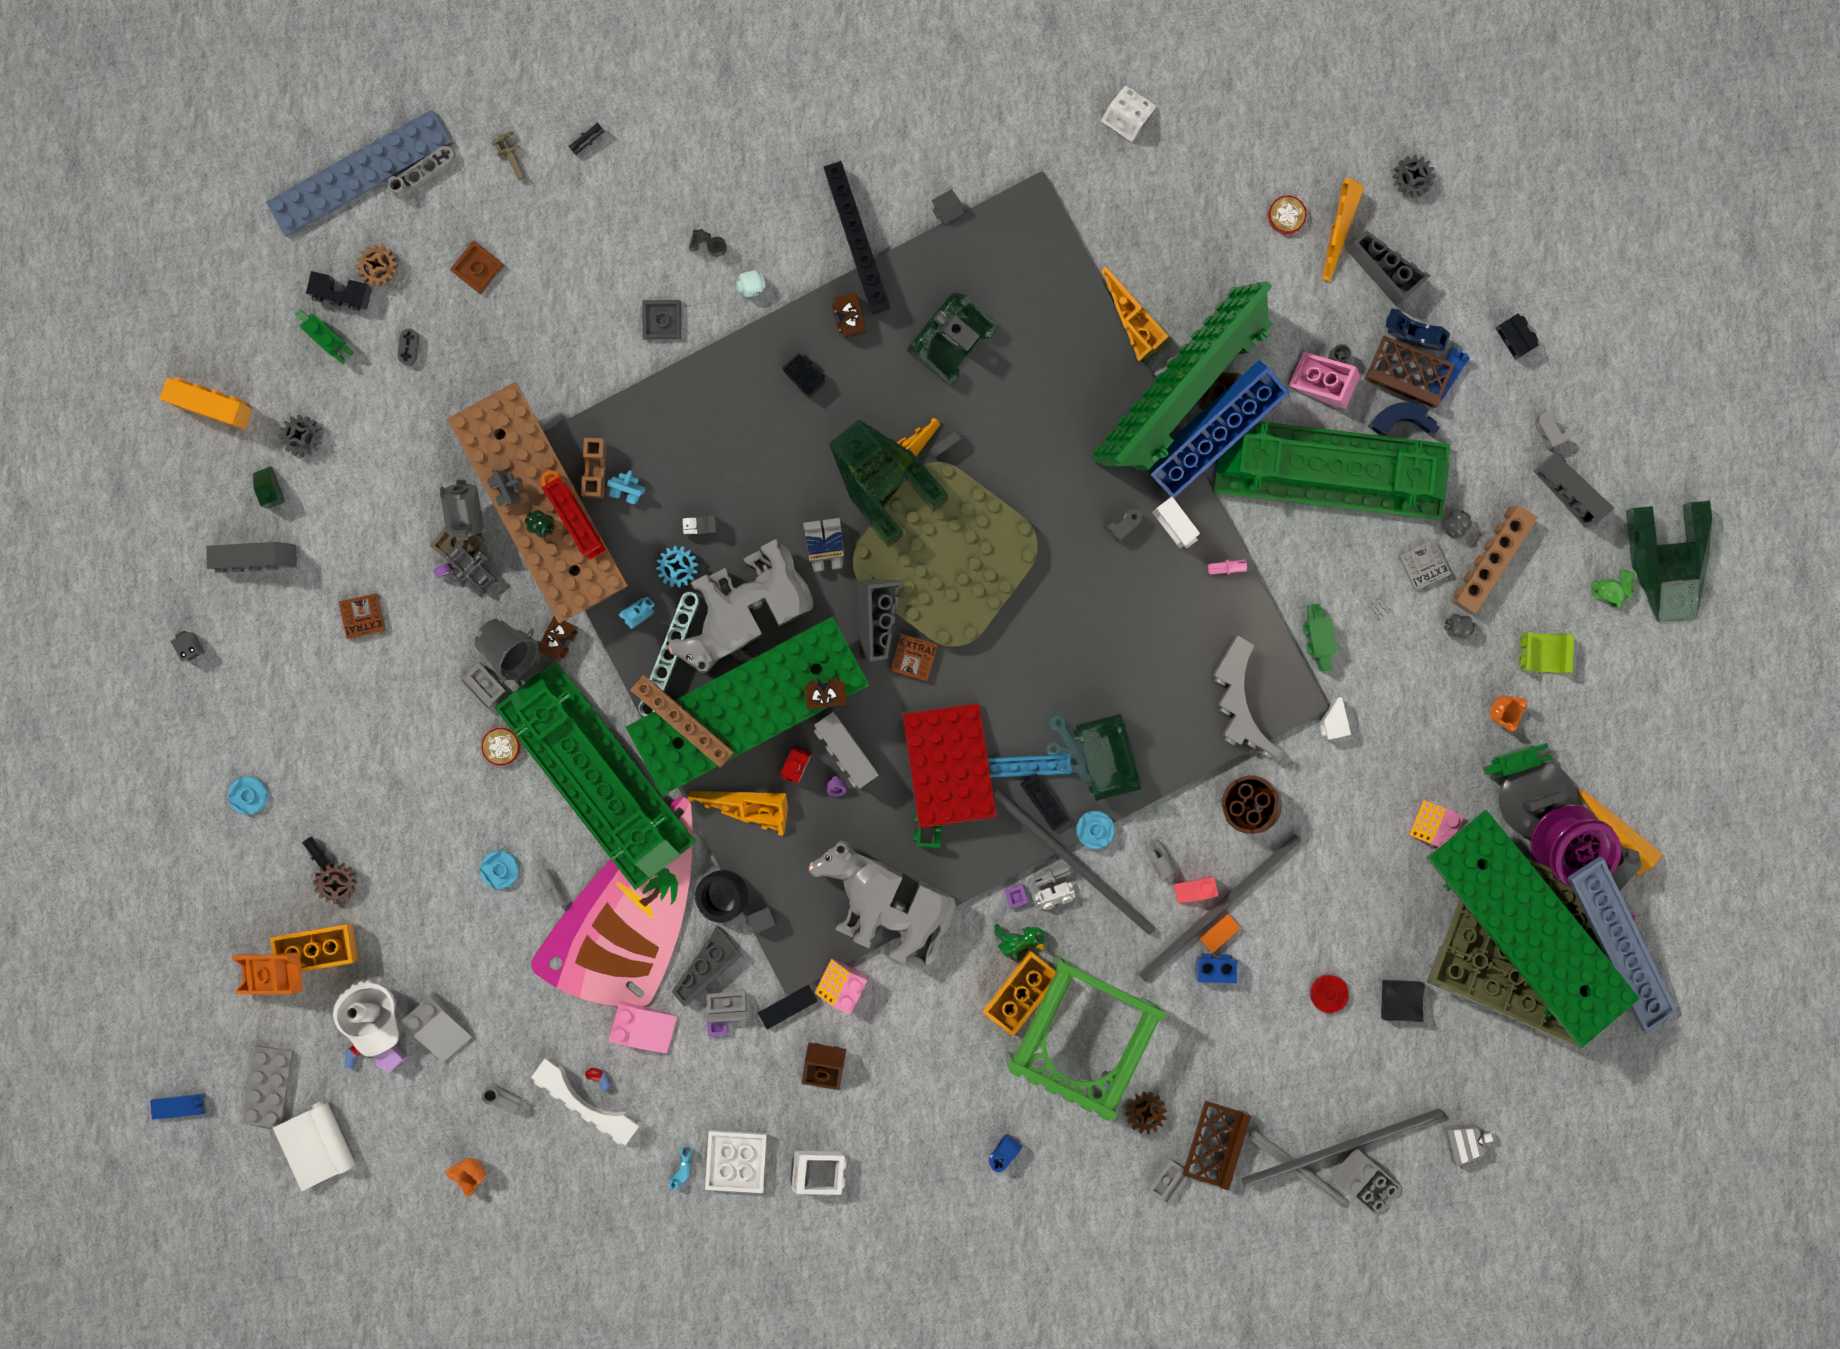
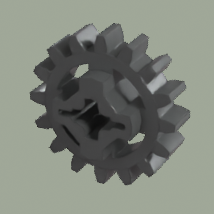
(1410, 182)
(309, 432)

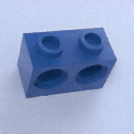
(1215, 974)

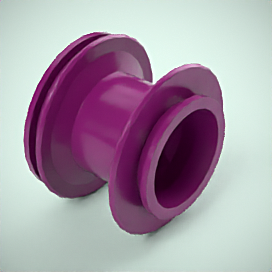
(1580, 835)

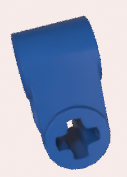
(1006, 1150)

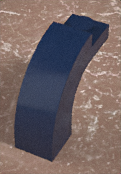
(1415, 332)
(1403, 411)

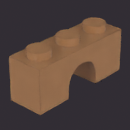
(595, 466)

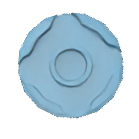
(248, 795)
(1095, 829)
(499, 869)

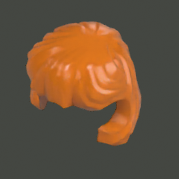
(1508, 711)
(467, 1174)

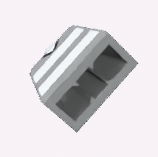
(1465, 1142)

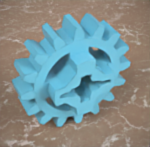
(674, 576)

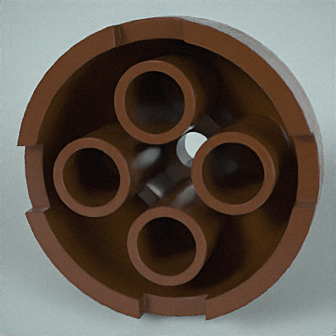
(1241, 800)

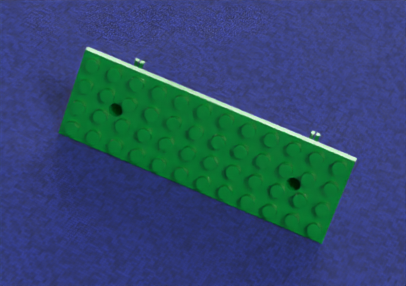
(1230, 331)
(1336, 470)
(748, 704)
(595, 775)
(1533, 928)

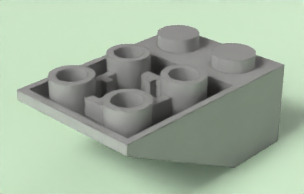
(1366, 1181)

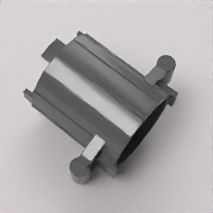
(461, 510)

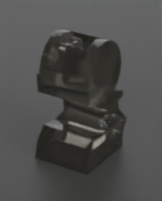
(715, 245)

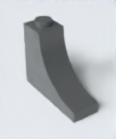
(1627, 867)

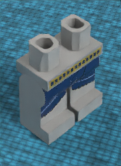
(828, 549)

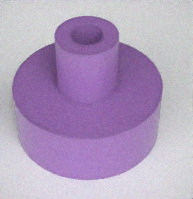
(836, 787)

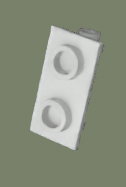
(1048, 900)

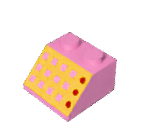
(1435, 824)
(841, 985)

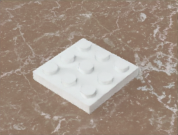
(736, 1161)

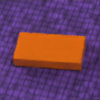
(1219, 933)

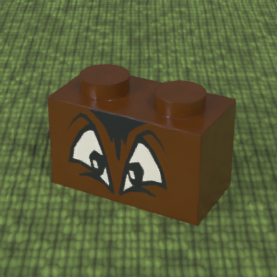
(849, 314)
(557, 639)
(825, 694)

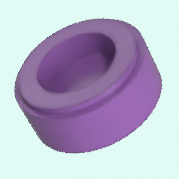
(443, 570)

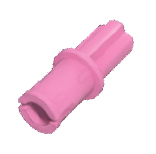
(1227, 567)

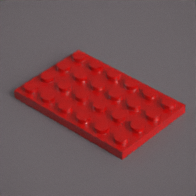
(949, 765)

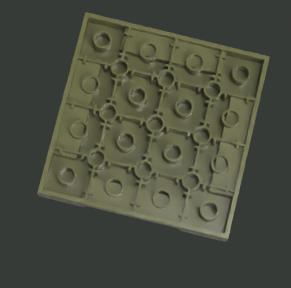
(1478, 970)

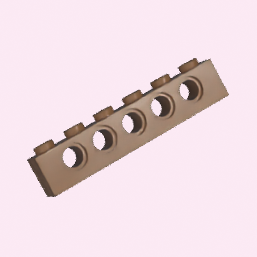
(1524, 520)
(682, 721)

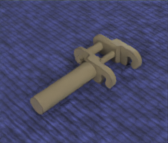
(510, 153)

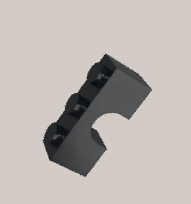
(355, 295)

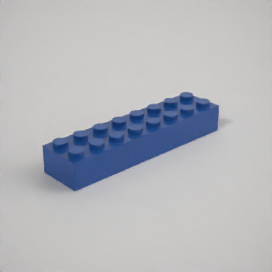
(1218, 428)

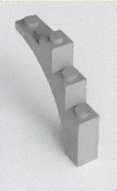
(1233, 701)

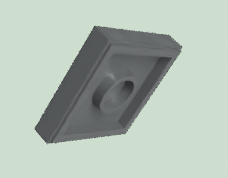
(661, 319)

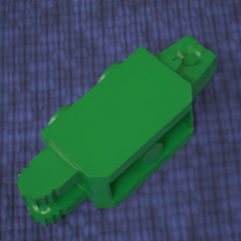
(323, 335)
(1320, 637)
(1517, 760)

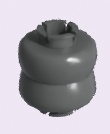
(1457, 524)
(1459, 626)

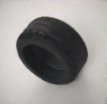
(705, 905)

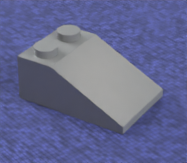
(437, 1027)

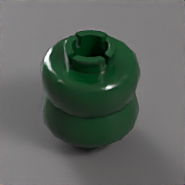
(540, 523)

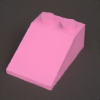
(1325, 380)
(642, 1027)

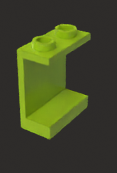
(1546, 652)

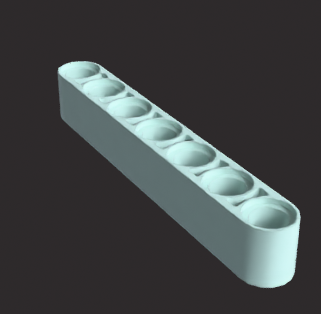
(674, 627)

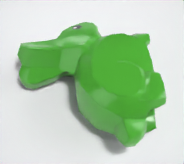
(1613, 591)

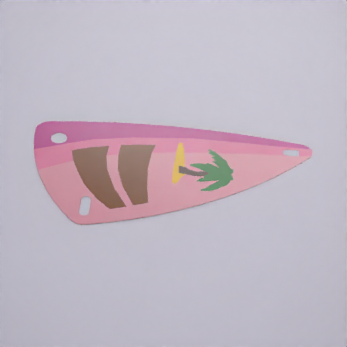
(619, 932)

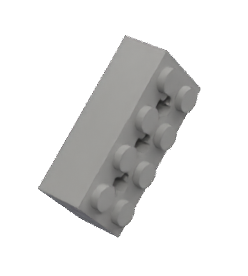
(846, 750)

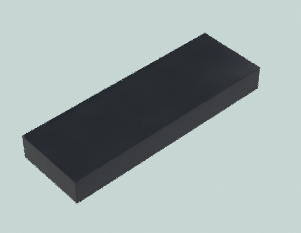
(1044, 802)
(787, 1007)

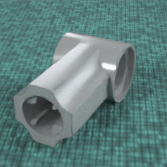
(503, 1099)

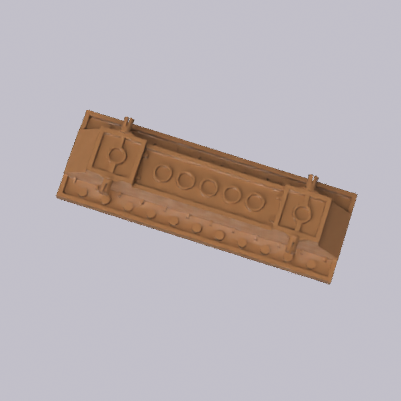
(507, 436)

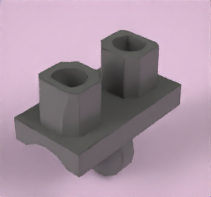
(508, 486)

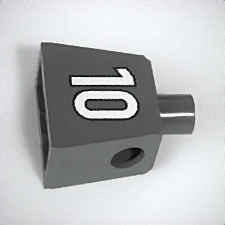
(955, 331)

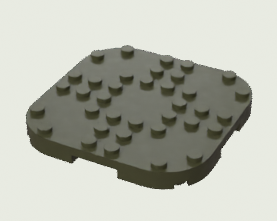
(951, 561)

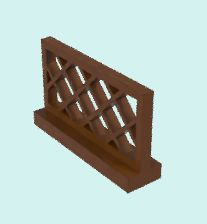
(1407, 388)
(1232, 1151)

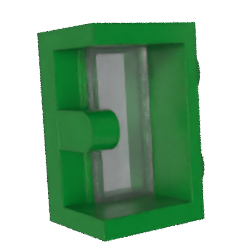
(927, 836)

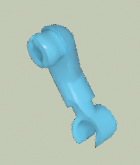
(684, 1172)

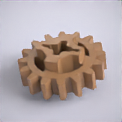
(378, 258)

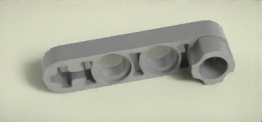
(421, 169)

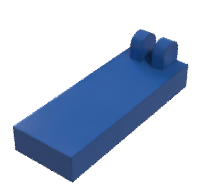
(1455, 357)
(177, 1106)

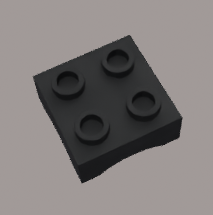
(1402, 1000)

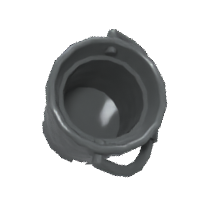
(507, 649)

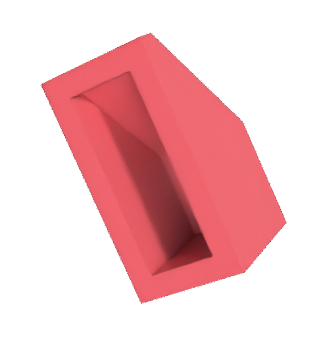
(1196, 889)

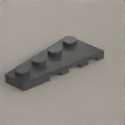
(713, 959)

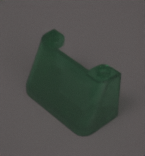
(936, 352)
(1108, 757)

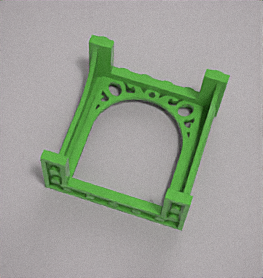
(1021, 1061)

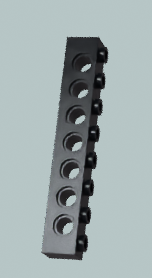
(856, 237)

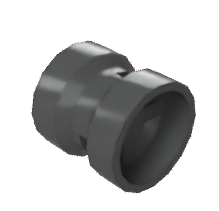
(1341, 351)

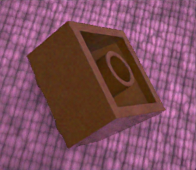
(823, 1066)

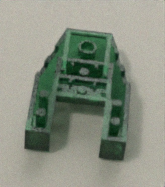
(876, 467)
(1671, 572)

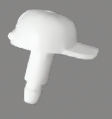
(367, 1017)

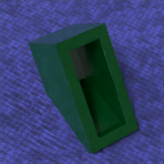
(267, 488)

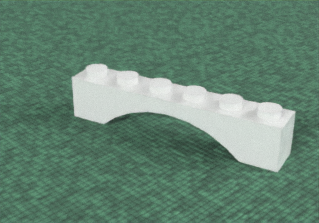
(553, 1077)

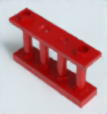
(574, 518)

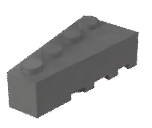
(1386, 268)
(1573, 490)
(251, 556)

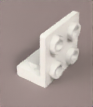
(1128, 113)

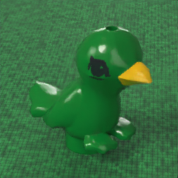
(1015, 943)

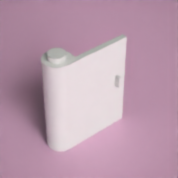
(314, 1146)

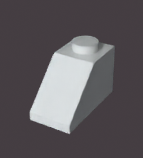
(1335, 721)

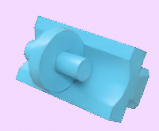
(627, 484)
(638, 612)

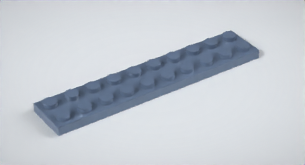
(358, 173)
(1622, 942)

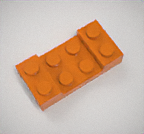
(270, 973)

